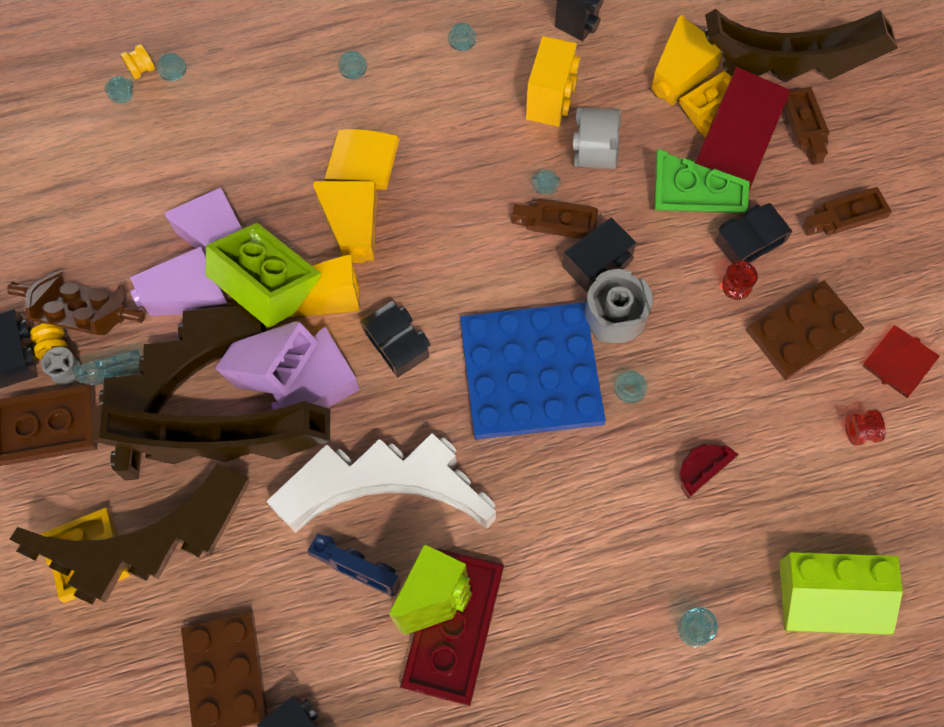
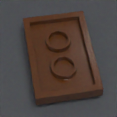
(805, 329)
(46, 424)
(224, 672)

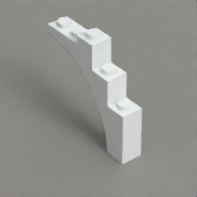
(380, 470)

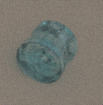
(702, 622)

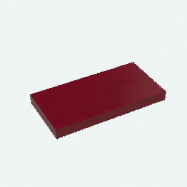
(743, 125)
(449, 654)

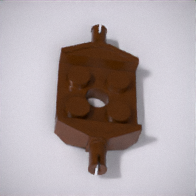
(75, 305)

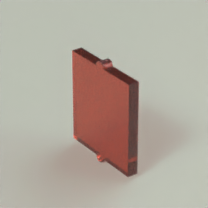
(900, 361)

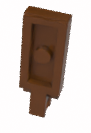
(807, 123)
(848, 213)
(556, 218)

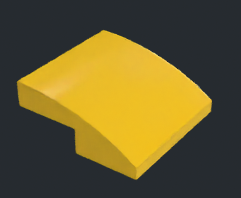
(704, 101)
(362, 157)
(89, 527)

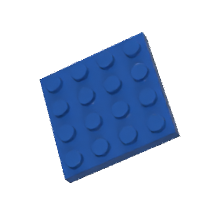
(531, 371)

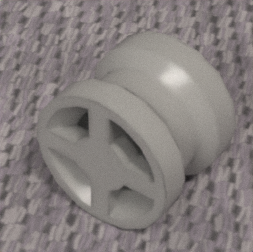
(57, 359)

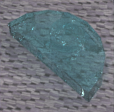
(114, 366)

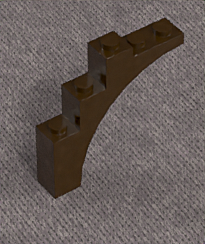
(793, 54)
(167, 365)
(220, 438)
(147, 550)

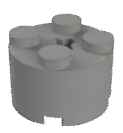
(597, 137)
(618, 306)

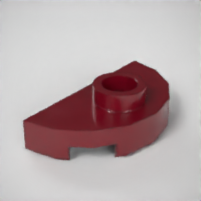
(703, 465)

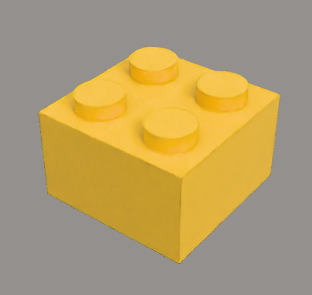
(552, 81)

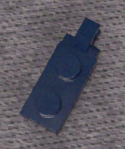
(352, 564)

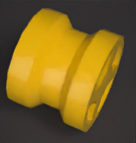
(137, 61)
(47, 337)

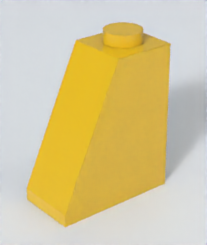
(684, 62)
(351, 215)
(335, 290)

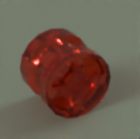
(746, 277)
(865, 427)

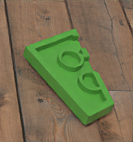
(694, 188)

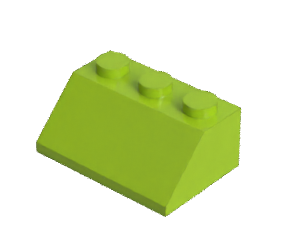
(260, 273)
(431, 592)
(840, 593)

